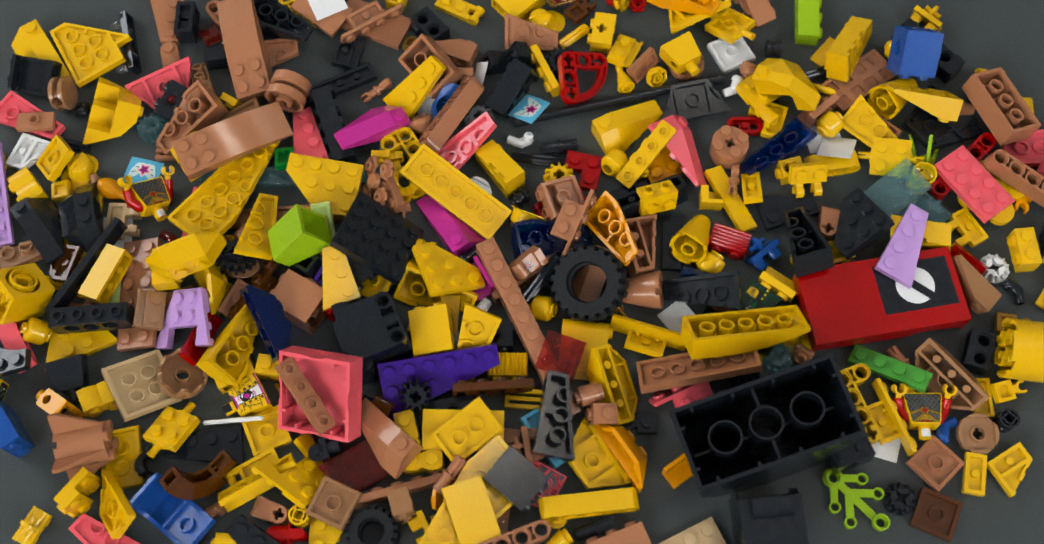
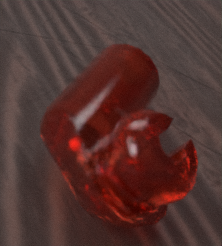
(167, 236)

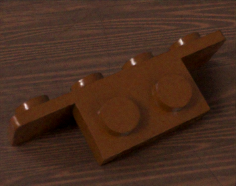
(261, 280)

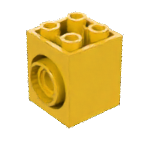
(23, 293)

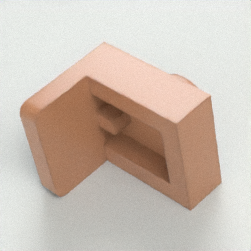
(601, 414)

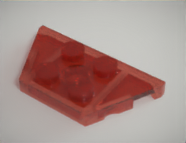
(355, 467)

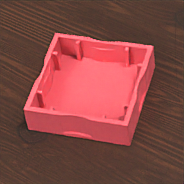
(338, 384)

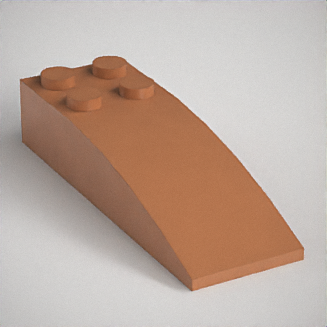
(244, 49)
(231, 139)

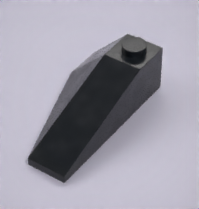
(281, 22)

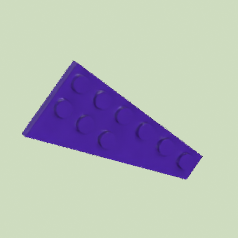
(438, 369)

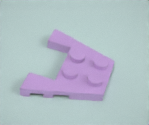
(186, 310)

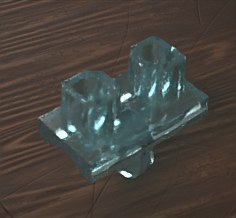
(936, 211)

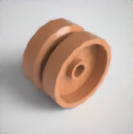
(289, 90)

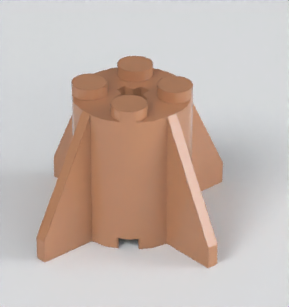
(81, 443)

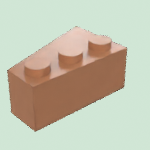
(644, 233)

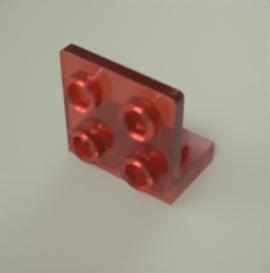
(560, 354)

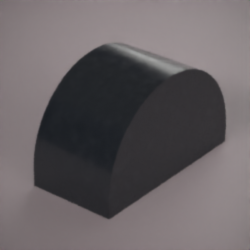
(768, 428)

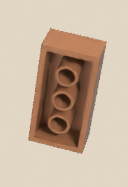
(1001, 106)

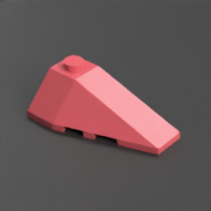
(684, 149)

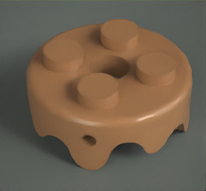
(175, 387)

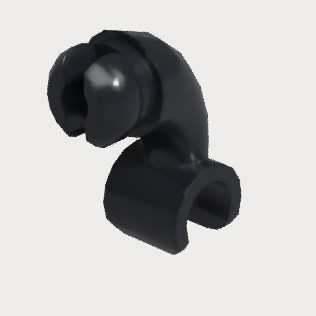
(139, 465)

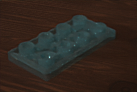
(898, 188)

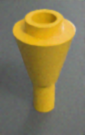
(624, 83)

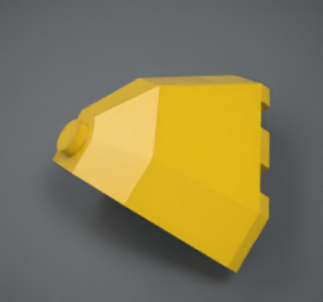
(786, 78)
(112, 112)

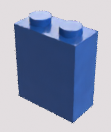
(13, 435)

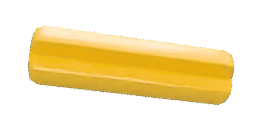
(573, 36)

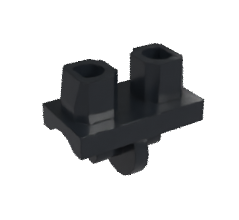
(325, 450)

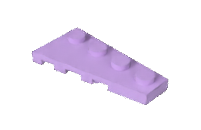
(904, 247)

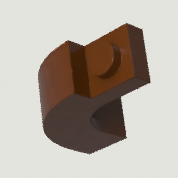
(200, 483)

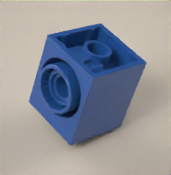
(915, 52)

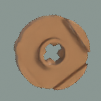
(967, 426)

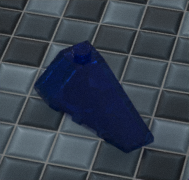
(784, 144)
(537, 233)

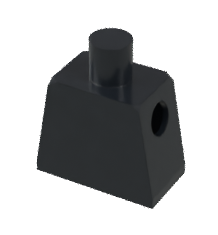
(68, 374)

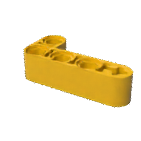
(396, 140)
(853, 382)

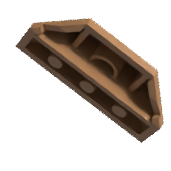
(948, 370)

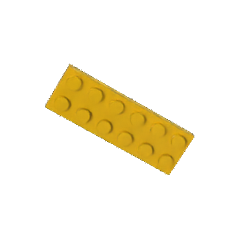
(455, 192)

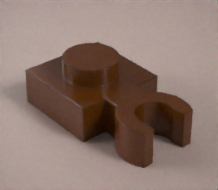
(578, 12)

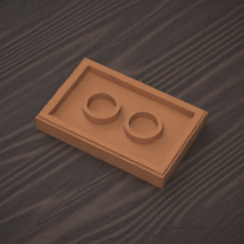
(329, 25)

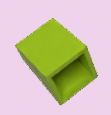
(299, 235)

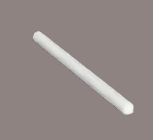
(233, 420)

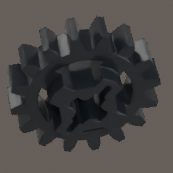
(234, 262)

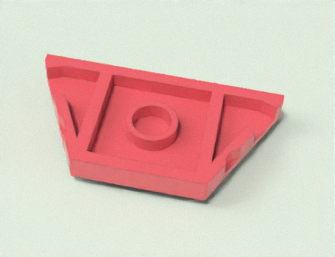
(151, 86)

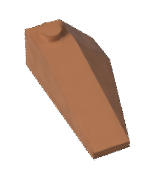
(196, 111)
(387, 440)

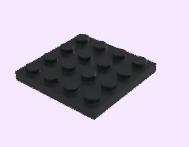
(377, 238)

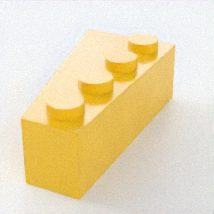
(847, 48)

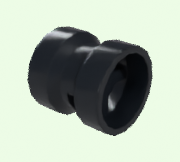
(1003, 423)

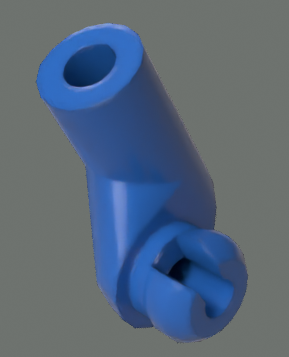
(942, 431)

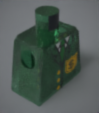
(758, 296)

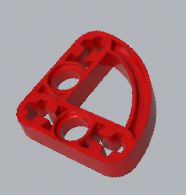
(572, 68)

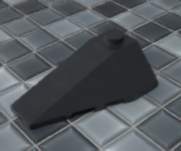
(42, 225)

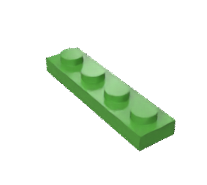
(891, 368)

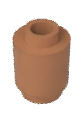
(588, 394)

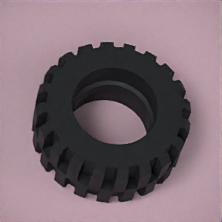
(565, 275)

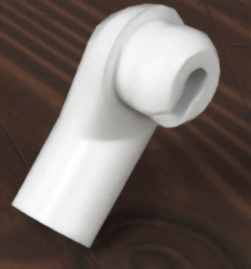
(521, 142)

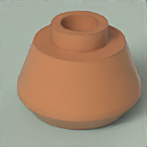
(420, 123)

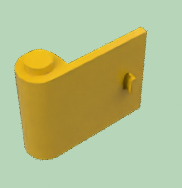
(591, 333)

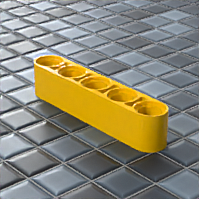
(588, 504)

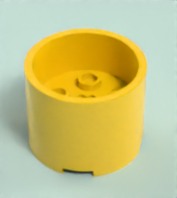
(1020, 350)

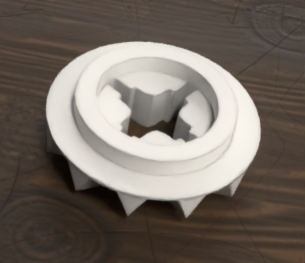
(990, 274)

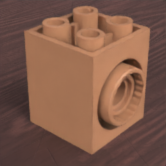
(300, 300)

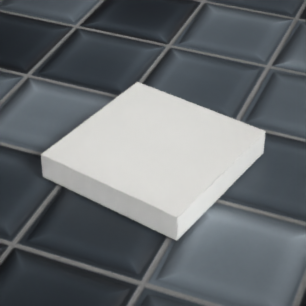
(730, 56)

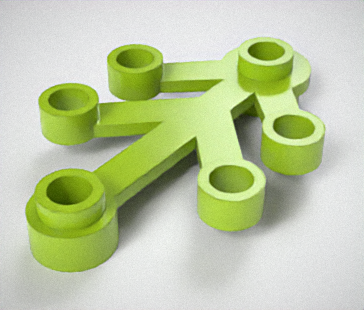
(853, 497)

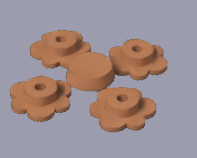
(374, 178)

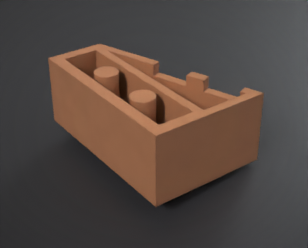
(758, 10)

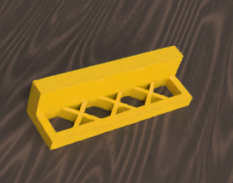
(251, 486)

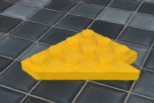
(89, 50)
(326, 181)

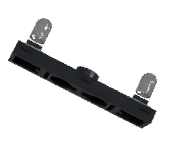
(131, 48)

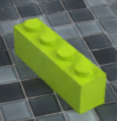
(808, 22)

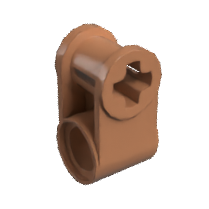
(828, 222)
(268, 511)

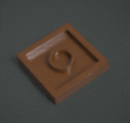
(936, 514)

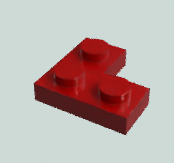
(588, 166)

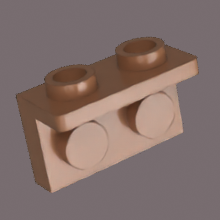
(825, 104)

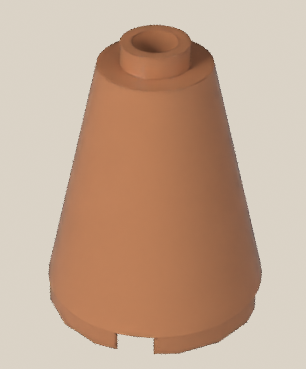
(646, 290)

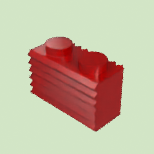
(729, 241)

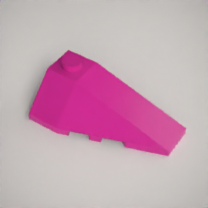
(372, 126)
(452, 232)

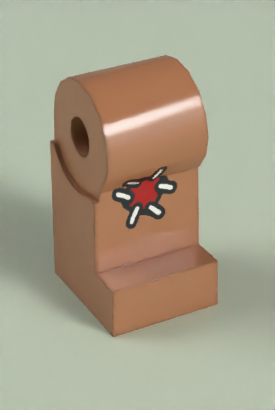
(527, 262)

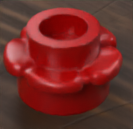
(642, 4)

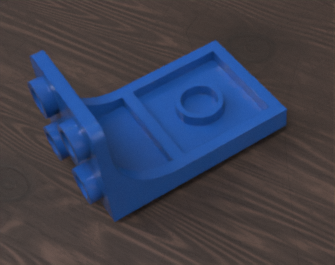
(176, 518)

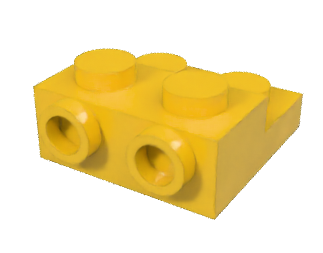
(74, 496)

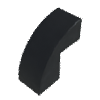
(499, 60)

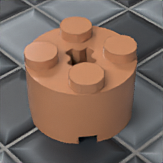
(728, 146)

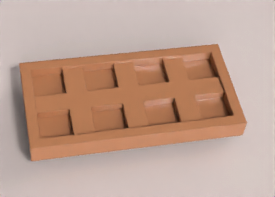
(868, 73)

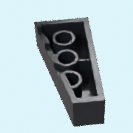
(330, 122)
(554, 422)

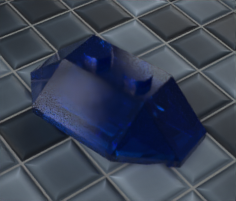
(268, 318)

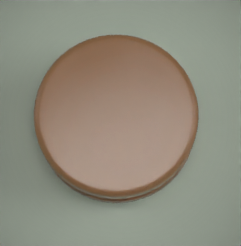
(62, 93)

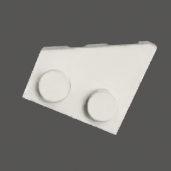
(26, 151)

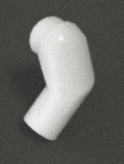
(729, 91)

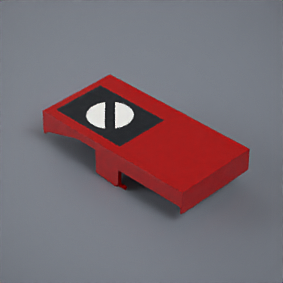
(864, 306)

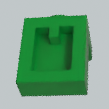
(282, 157)

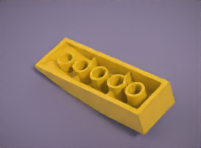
(741, 330)

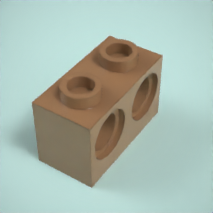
(401, 505)

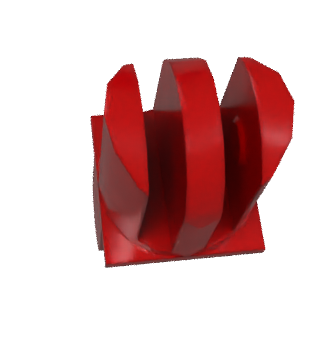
(287, 533)

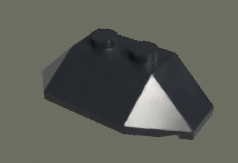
(81, 216)

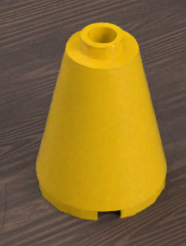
(885, 101)
(692, 240)

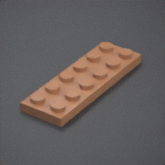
(137, 276)
(681, 371)

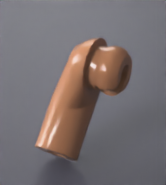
(215, 509)

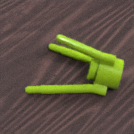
(927, 157)

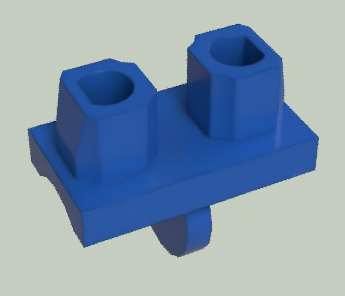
(769, 248)

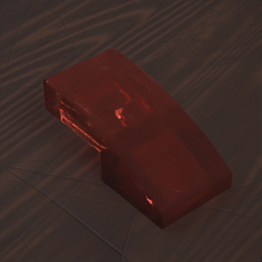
(210, 35)

